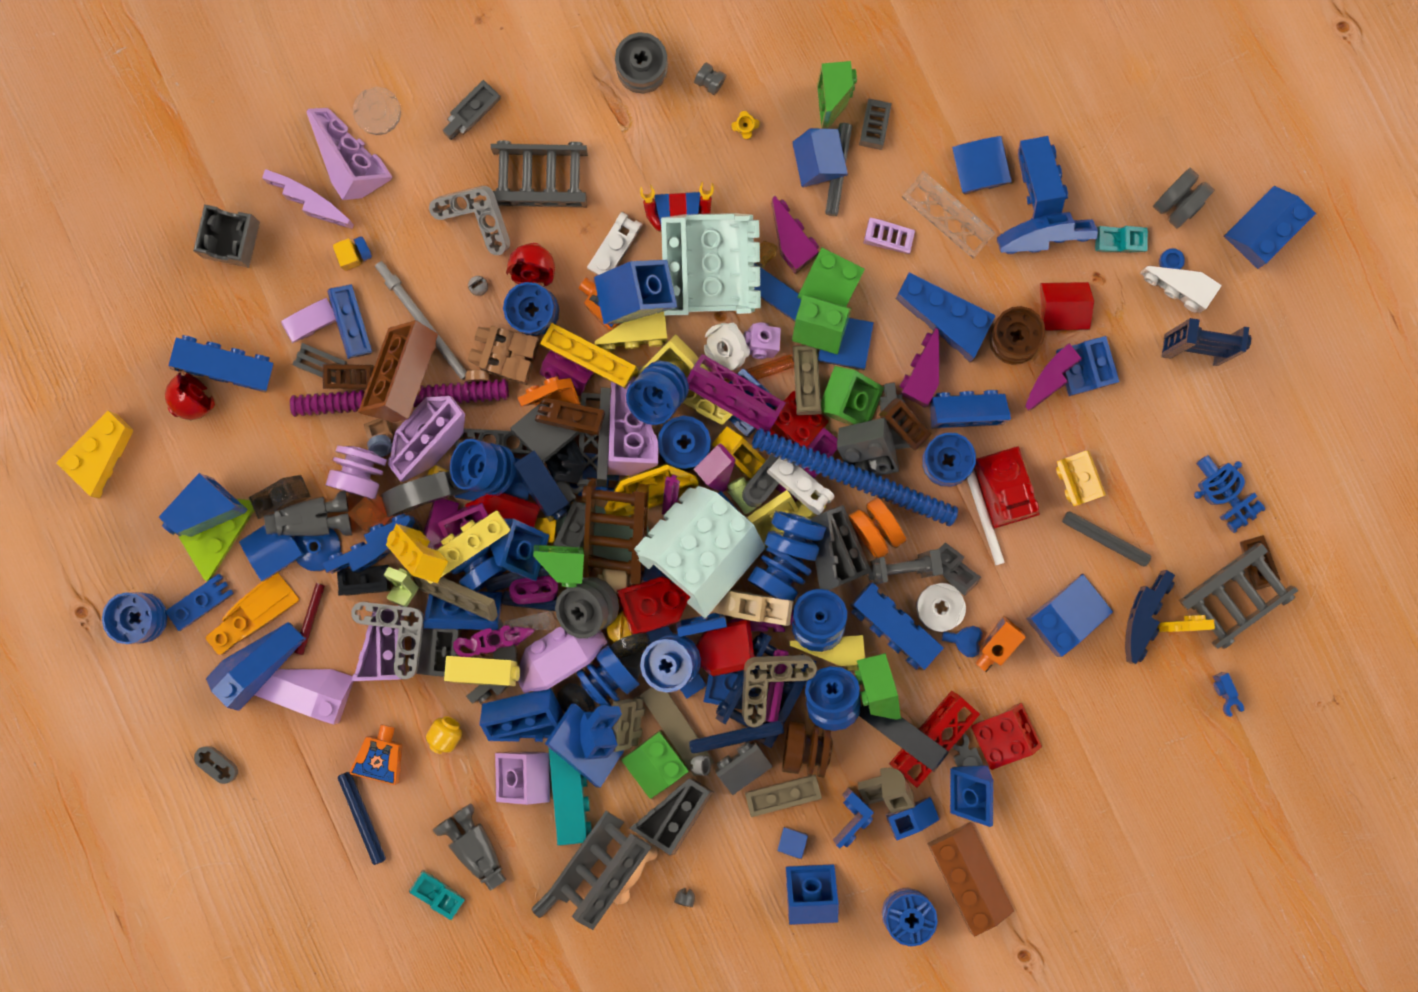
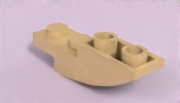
(755, 607)

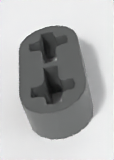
(212, 769)

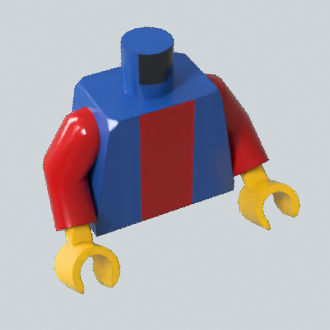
(675, 204)

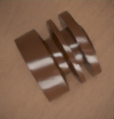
(1026, 325)
(806, 749)

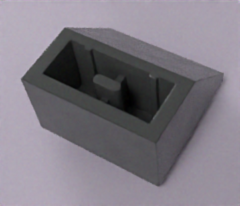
(869, 447)
(435, 647)
(742, 767)

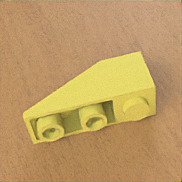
(631, 334)

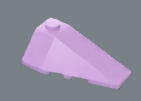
(310, 692)

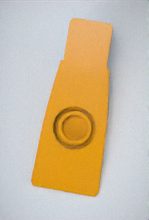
(252, 613)

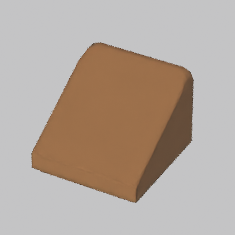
(379, 427)

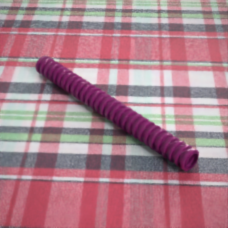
(352, 401)

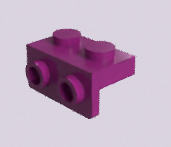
(563, 368)

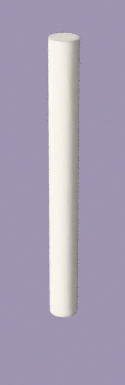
(985, 519)

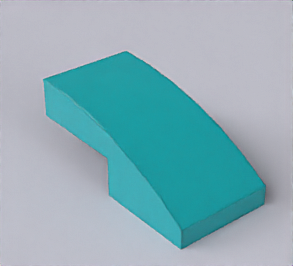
(1122, 240)
(437, 895)

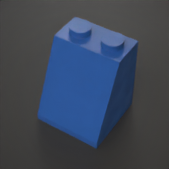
(635, 291)
(200, 507)

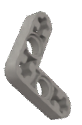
(481, 209)
(404, 630)

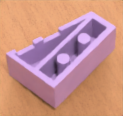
(379, 651)

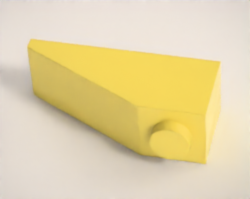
(844, 654)

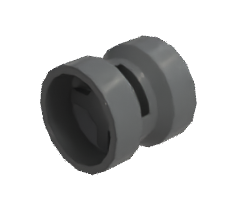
(709, 78)

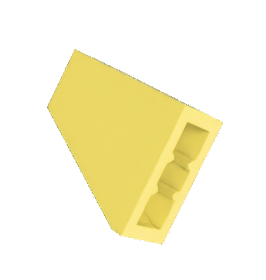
(481, 671)

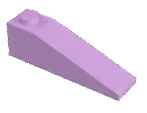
(348, 163)
(631, 441)

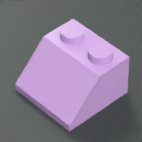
(522, 777)

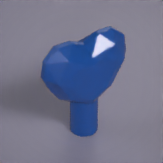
(965, 640)

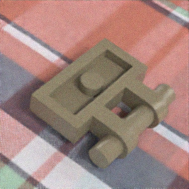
(627, 728)

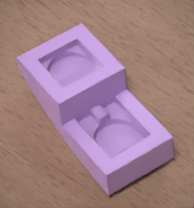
(308, 320)

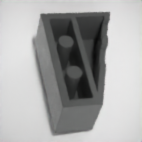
(839, 553)
(674, 817)

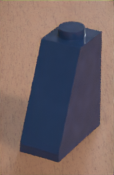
(542, 487)

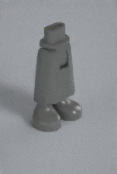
(311, 518)
(473, 847)

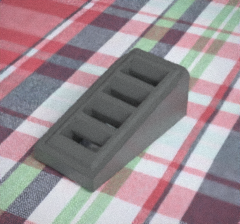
(873, 142)

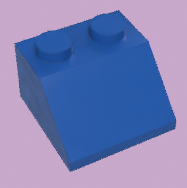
(812, 894)

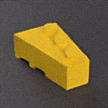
(96, 453)

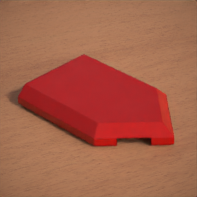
(509, 507)
(652, 604)
(726, 648)

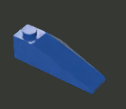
(248, 669)

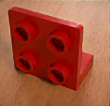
(797, 427)
(1006, 737)

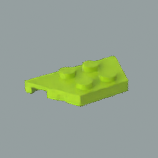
(212, 545)

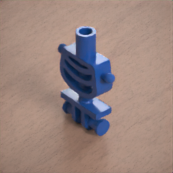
(1212, 473)

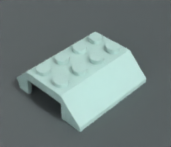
(712, 262)
(702, 547)

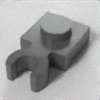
(966, 756)

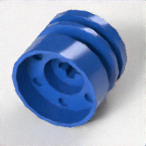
(521, 300)
(657, 392)
(952, 446)
(482, 467)
(478, 570)
(779, 575)
(121, 618)
(607, 678)
(899, 906)

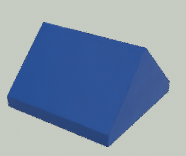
(819, 156)
(972, 793)

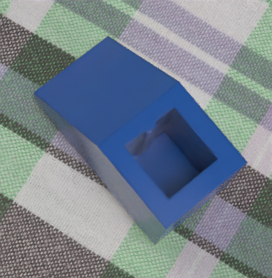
(912, 820)

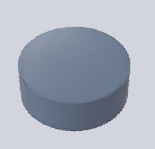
(380, 445)

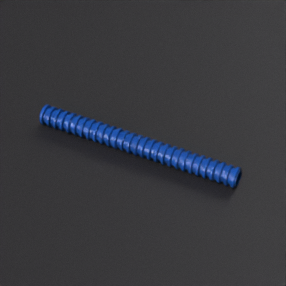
(855, 477)

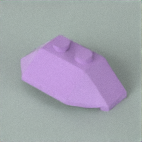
(426, 436)
(556, 658)

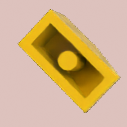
(746, 457)

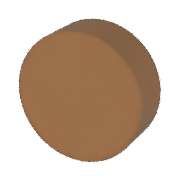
(477, 375)

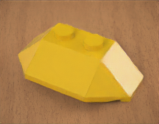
(656, 479)

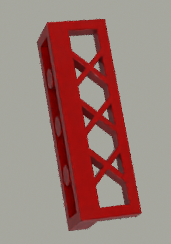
(933, 727)

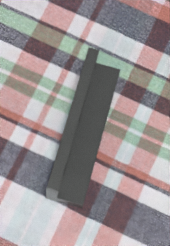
(602, 447)

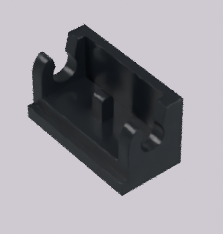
(567, 463)
(365, 582)

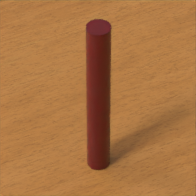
(310, 616)

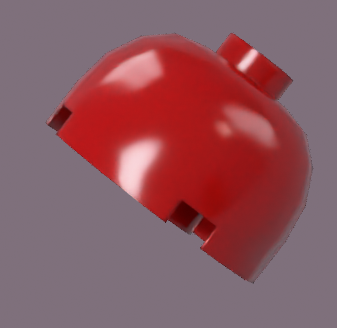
(531, 264)
(186, 397)

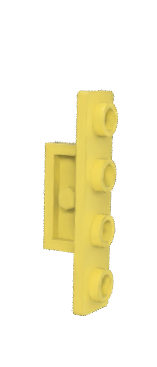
(784, 502)
(472, 540)

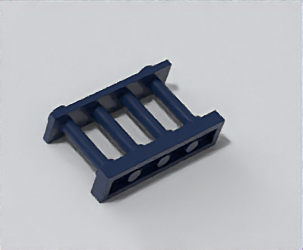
(1192, 339)
(790, 691)

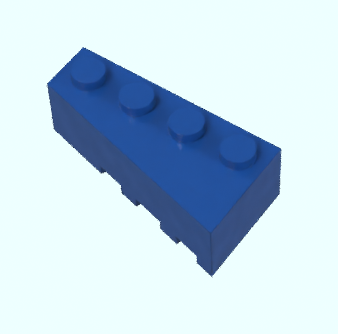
(956, 319)
(220, 364)
(896, 627)

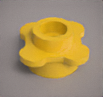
(745, 117)

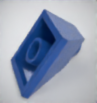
(516, 549)

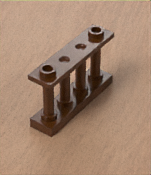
(637, 522)

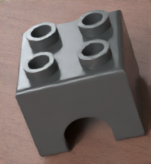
(226, 236)

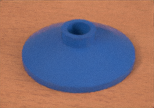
(327, 546)

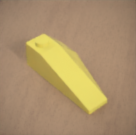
(684, 358)

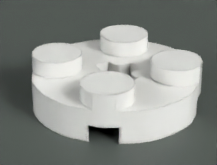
(735, 341)
(928, 613)

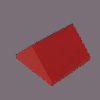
(1066, 306)

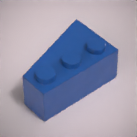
(1042, 176)
(521, 717)

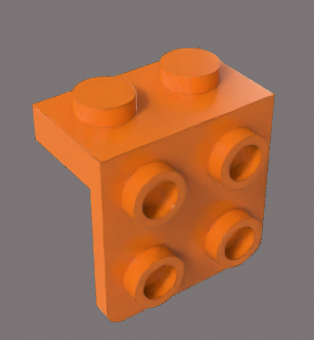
(554, 389)

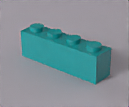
(569, 802)

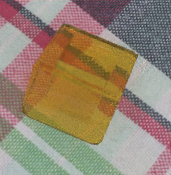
(767, 252)

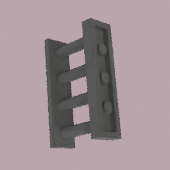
(550, 196)
(927, 564)
(1235, 571)
(613, 878)

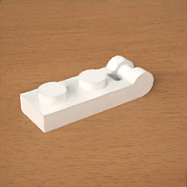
(614, 245)
(801, 485)

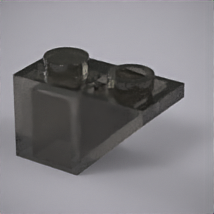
(279, 495)

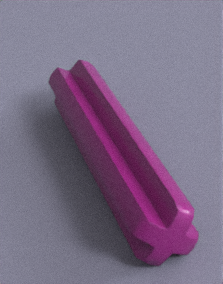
(670, 493)
(775, 691)

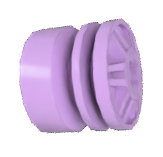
(356, 471)

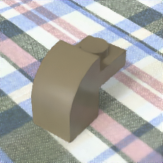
(888, 787)

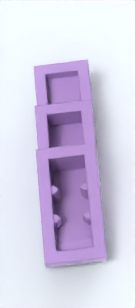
(313, 203)

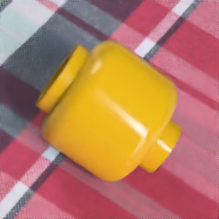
(444, 735)

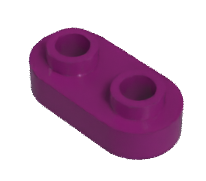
(533, 590)

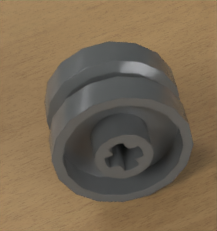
(654, 66)
(1184, 198)
(587, 608)

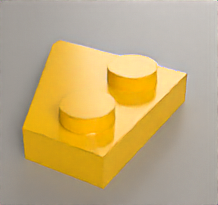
(1190, 623)

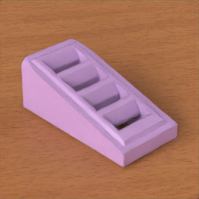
(883, 225)

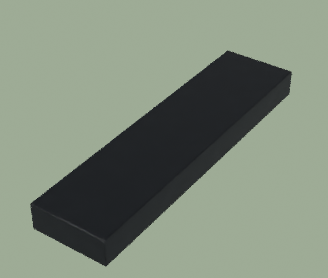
(908, 738)

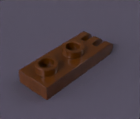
(570, 416)

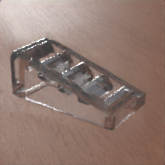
(538, 621)

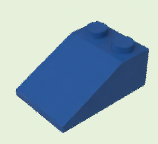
(1069, 616)

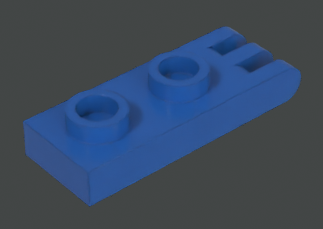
(198, 603)

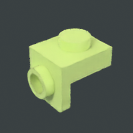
(403, 586)

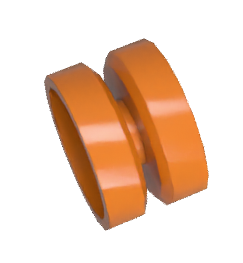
(879, 527)

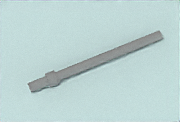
(394, 283)

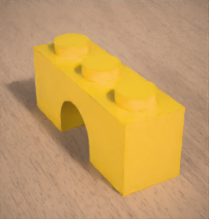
(412, 551)

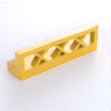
(589, 356)

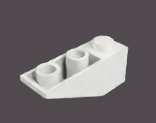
(1190, 287)

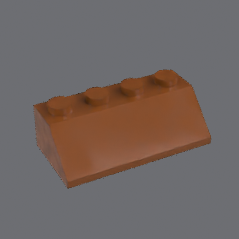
(399, 372)
(971, 879)

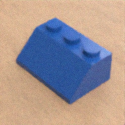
(1269, 225)
(969, 409)

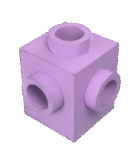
(763, 340)

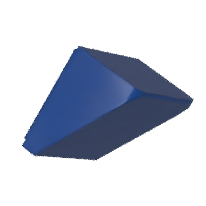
(792, 842)

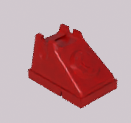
(1006, 487)

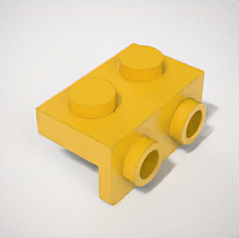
(1080, 478)

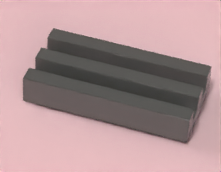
(301, 355)

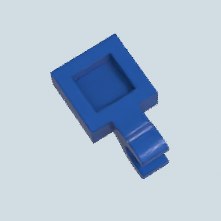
(1225, 688)

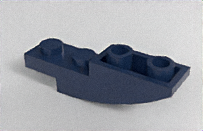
(1140, 625)

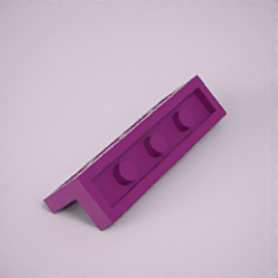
(732, 396)

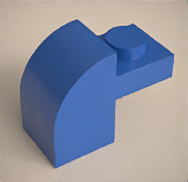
(597, 733)

